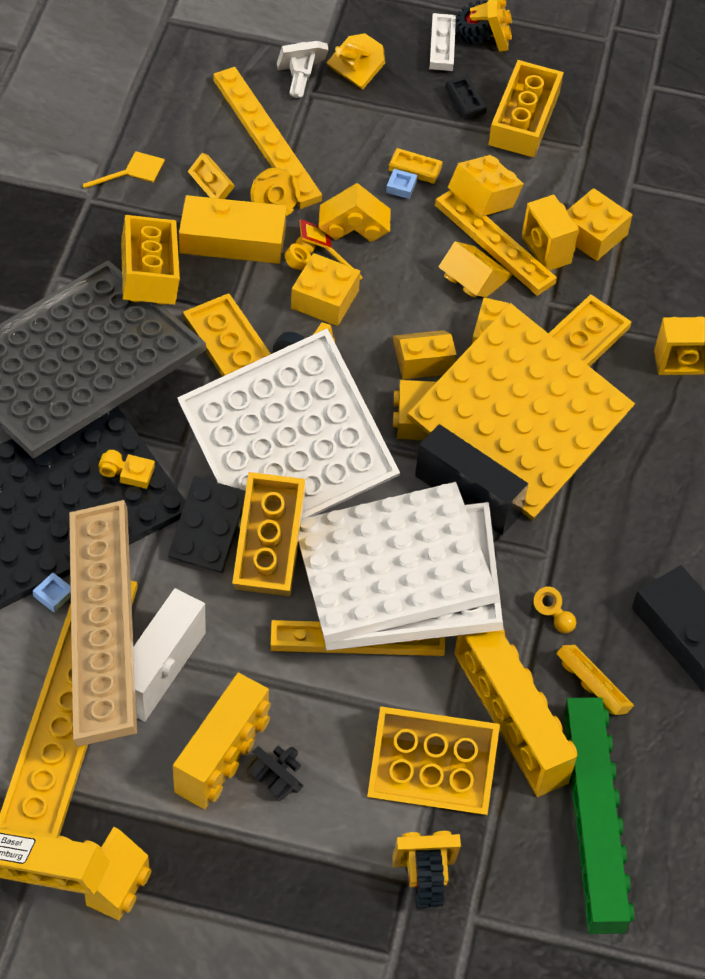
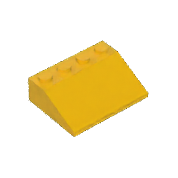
(433, 760)

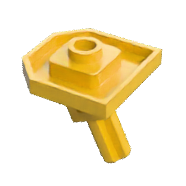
(358, 59)

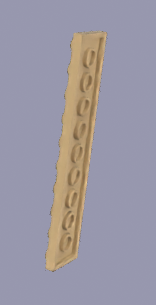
(101, 625)

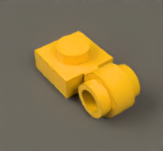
(134, 471)

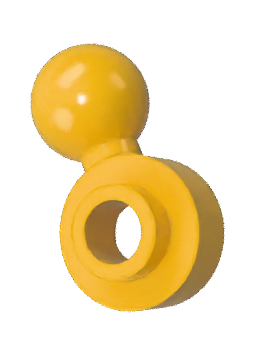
(299, 254)
(563, 620)

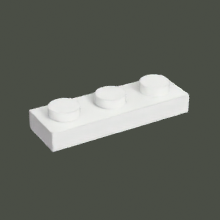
(442, 42)

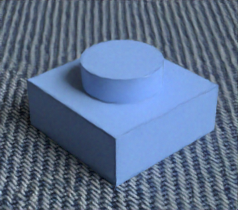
(401, 183)
(53, 592)

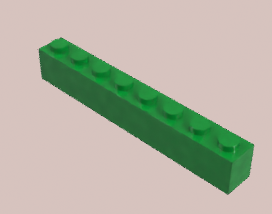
(596, 818)

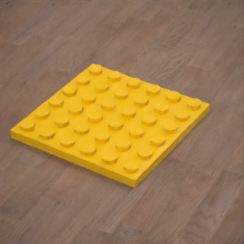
(524, 405)

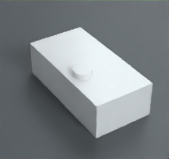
(166, 648)

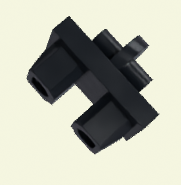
(264, 763)

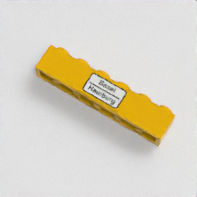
(51, 861)

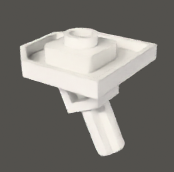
(299, 60)

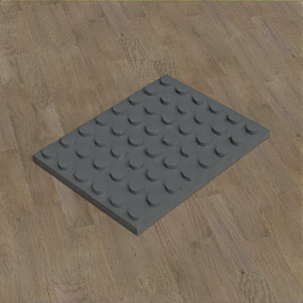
(83, 357)

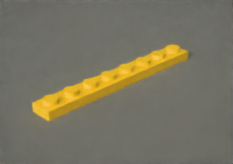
(265, 133)

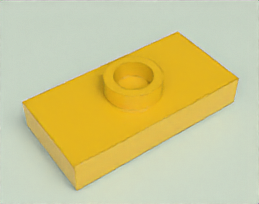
(424, 167)

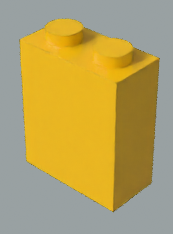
(405, 399)

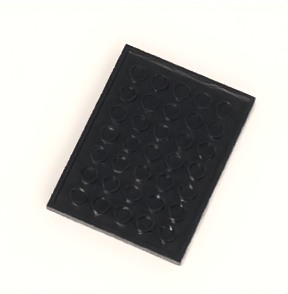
(67, 479)

